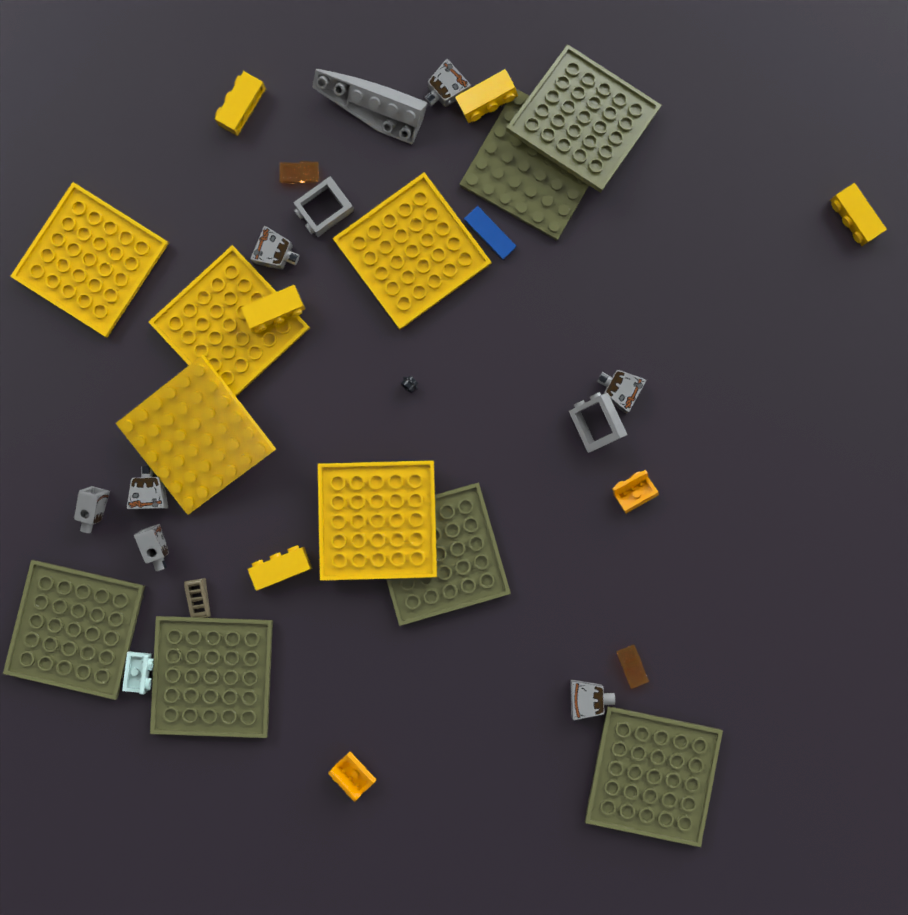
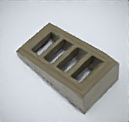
(189, 594)

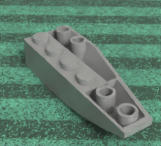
(374, 104)

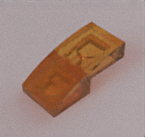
(299, 172)
(632, 666)

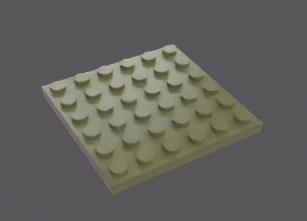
(583, 118)
(522, 179)
(466, 561)
(74, 629)
(211, 677)
(653, 776)

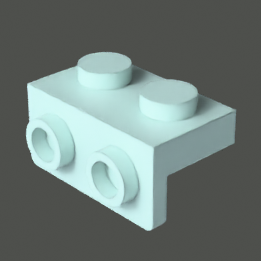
(137, 672)

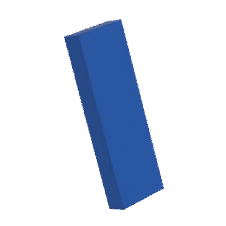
(490, 233)

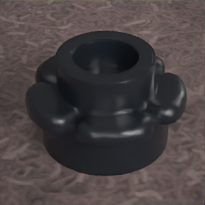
(409, 384)

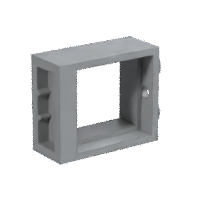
(346, 208)
(610, 414)

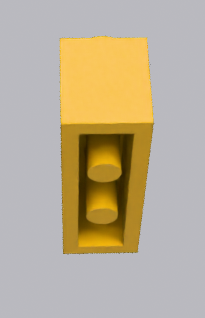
(487, 96)
(239, 103)
(857, 214)
(273, 309)
(279, 567)

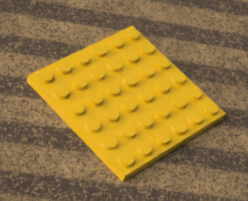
(412, 251)
(89, 259)
(210, 322)
(195, 435)
(377, 520)

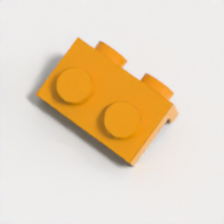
(634, 491)
(352, 776)

